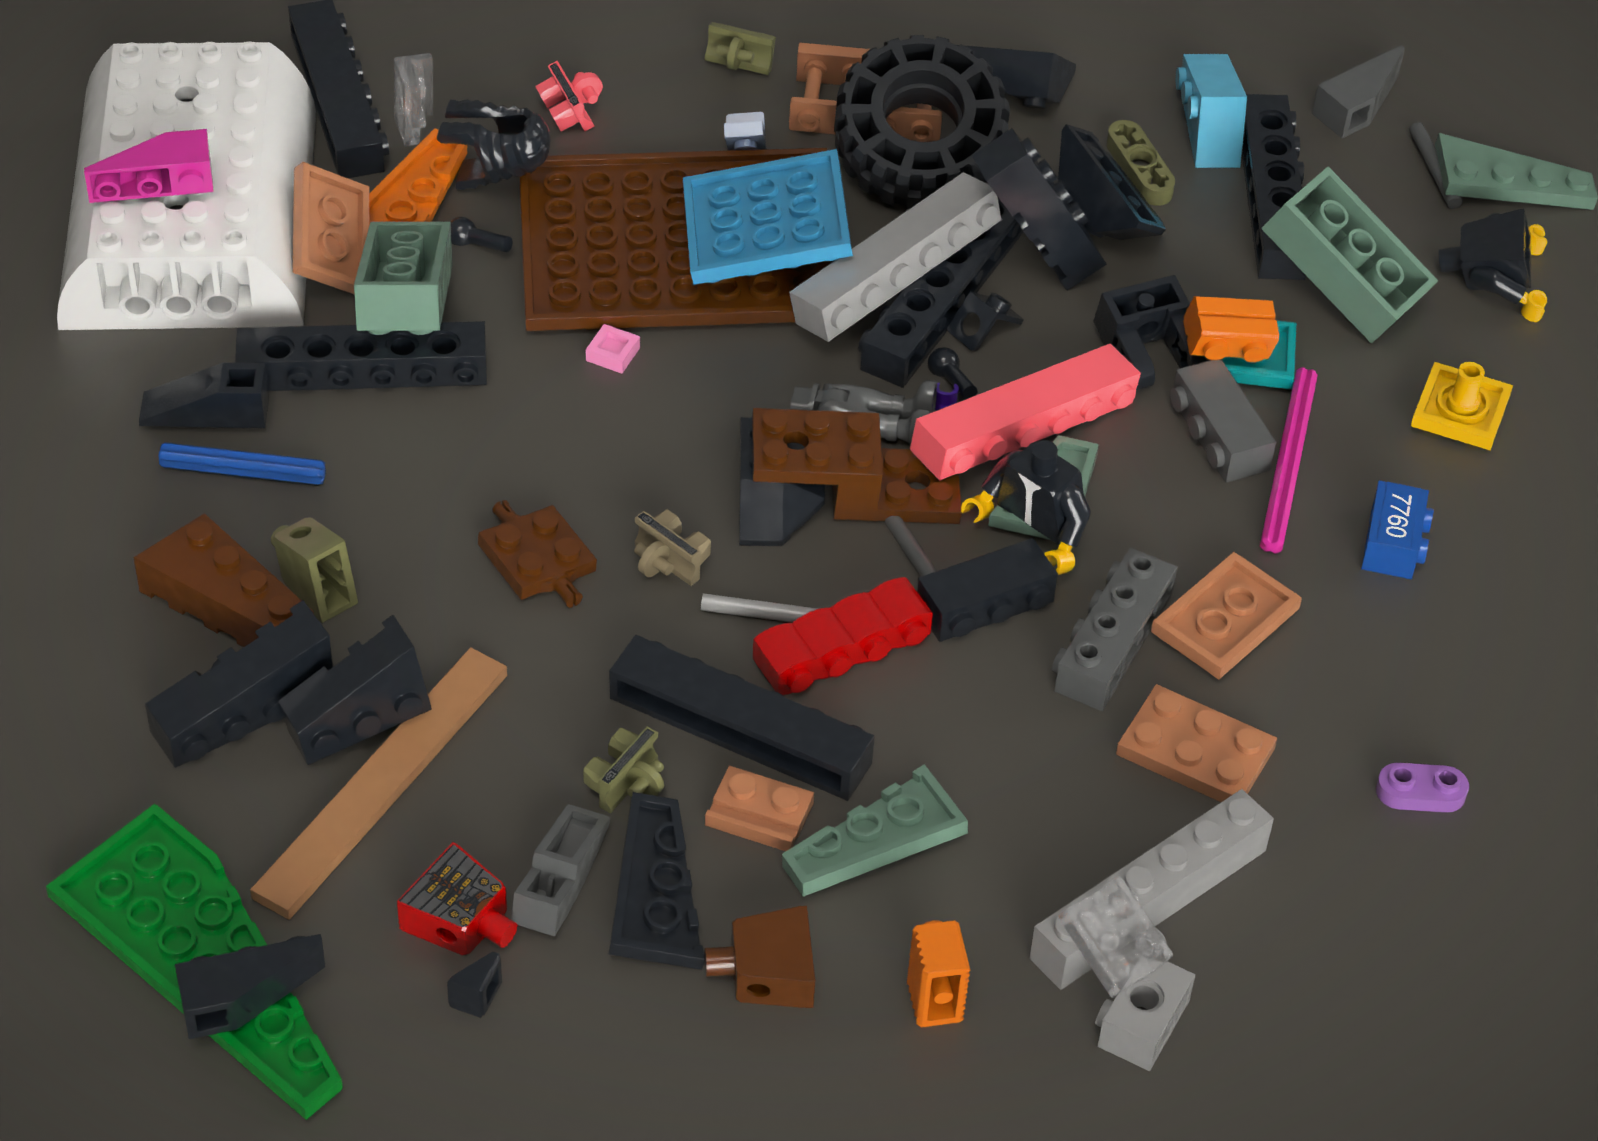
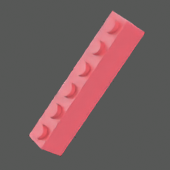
(1024, 411)

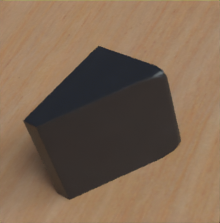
(476, 985)

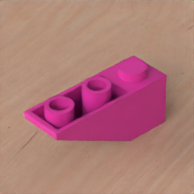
(155, 168)

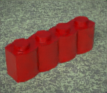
(836, 638)

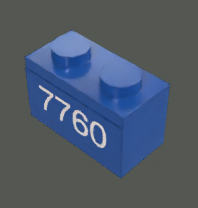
(1396, 530)

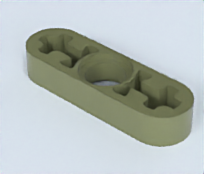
(1141, 148)

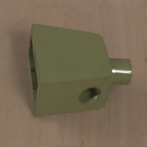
(315, 554)

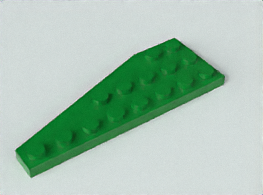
(166, 899)

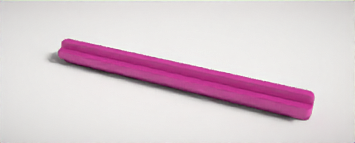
(1288, 461)

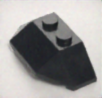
(1104, 189)
(771, 509)

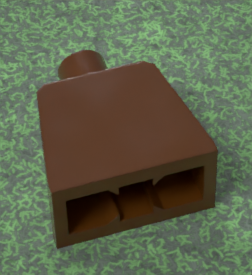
(768, 959)

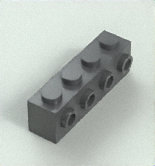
(1114, 629)

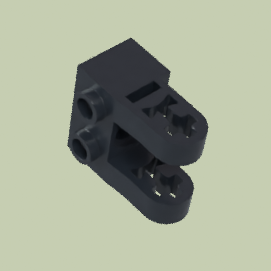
(1144, 315)

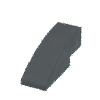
(559, 869)

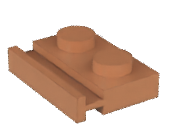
(759, 808)

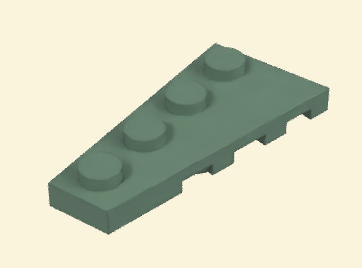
(1498, 174)
(890, 829)

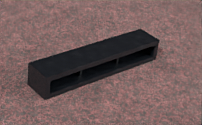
(337, 89)
(741, 717)

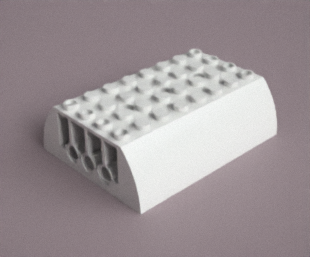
(227, 250)

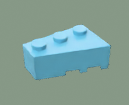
(1213, 109)

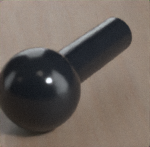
(465, 232)
(946, 363)

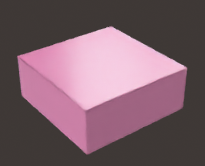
(612, 348)

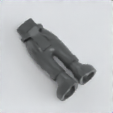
(895, 412)

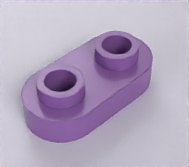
(1424, 787)

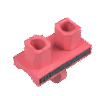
(583, 89)

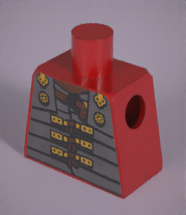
(456, 904)

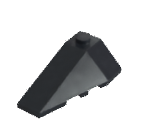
(1029, 74)

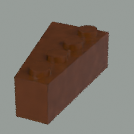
(214, 580)

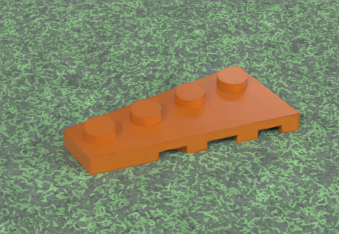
(417, 183)

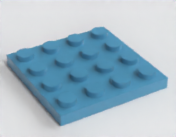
(766, 217)

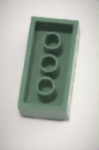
(1349, 254)
(403, 277)

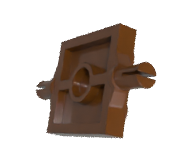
(537, 552)

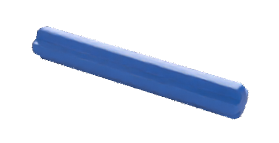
(242, 463)

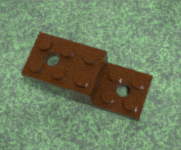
(848, 454)

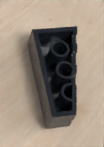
(239, 688)

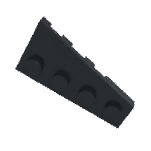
(654, 895)

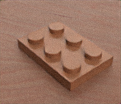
(328, 226)
(1226, 615)
(1195, 745)

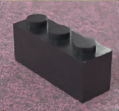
(988, 589)

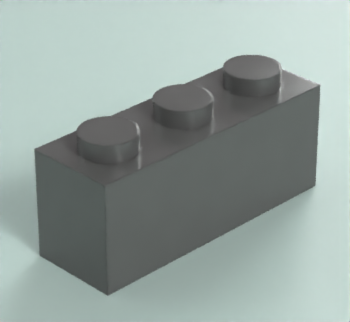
(1222, 420)

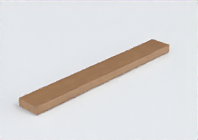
(377, 785)

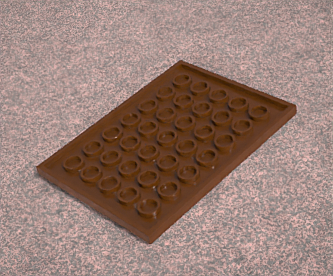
(613, 245)

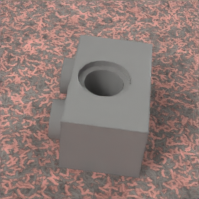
(1140, 1033)

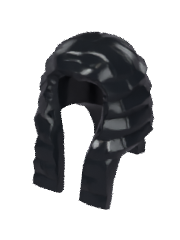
(515, 150)

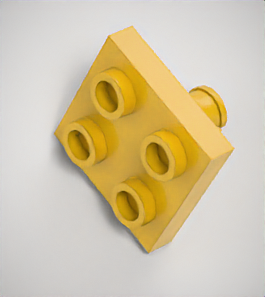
(1462, 404)

